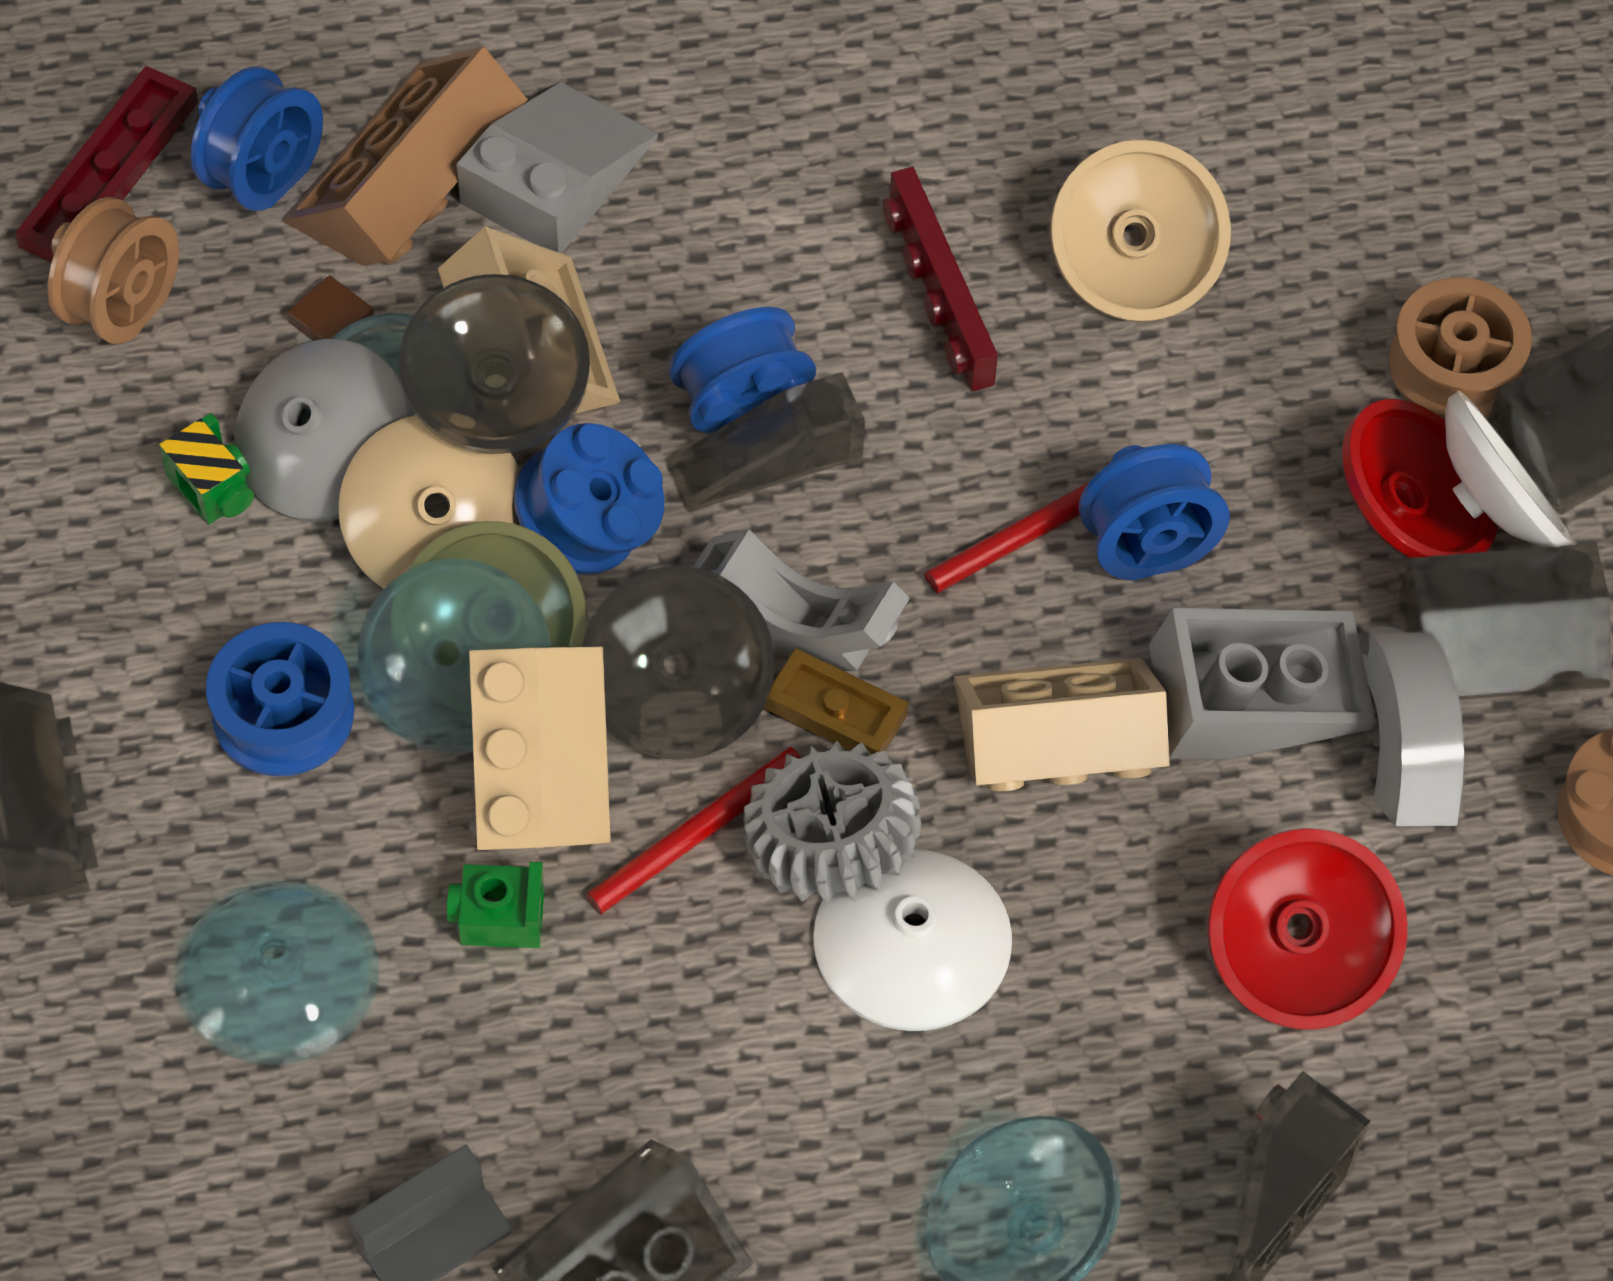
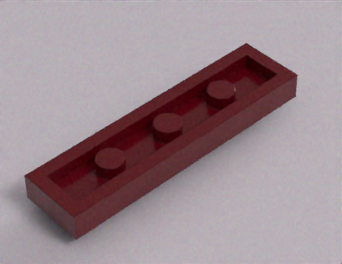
(112, 155)
(947, 295)

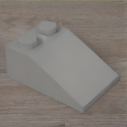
(550, 165)
(1259, 679)

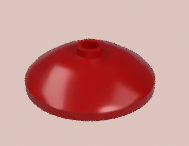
(1406, 482)
(1351, 936)

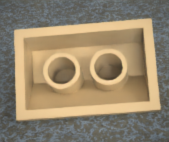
(507, 255)
(1063, 723)
(539, 747)

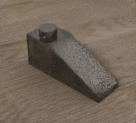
(773, 443)

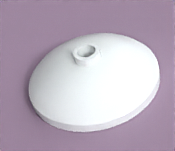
(1496, 479)
(908, 972)

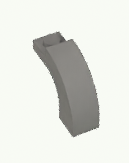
(802, 613)
(1418, 727)

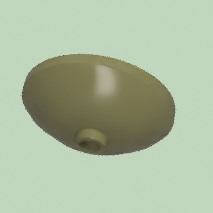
(528, 560)

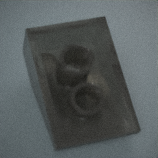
(1296, 1164)

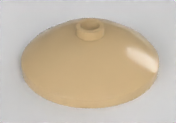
(1174, 207)
(387, 490)

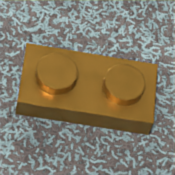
(835, 704)

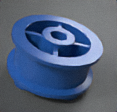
(255, 137)
(739, 365)
(591, 496)
(1153, 511)
(280, 699)

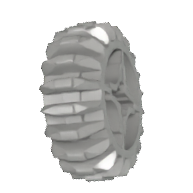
(792, 829)

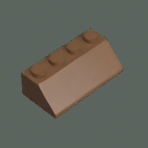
(405, 158)

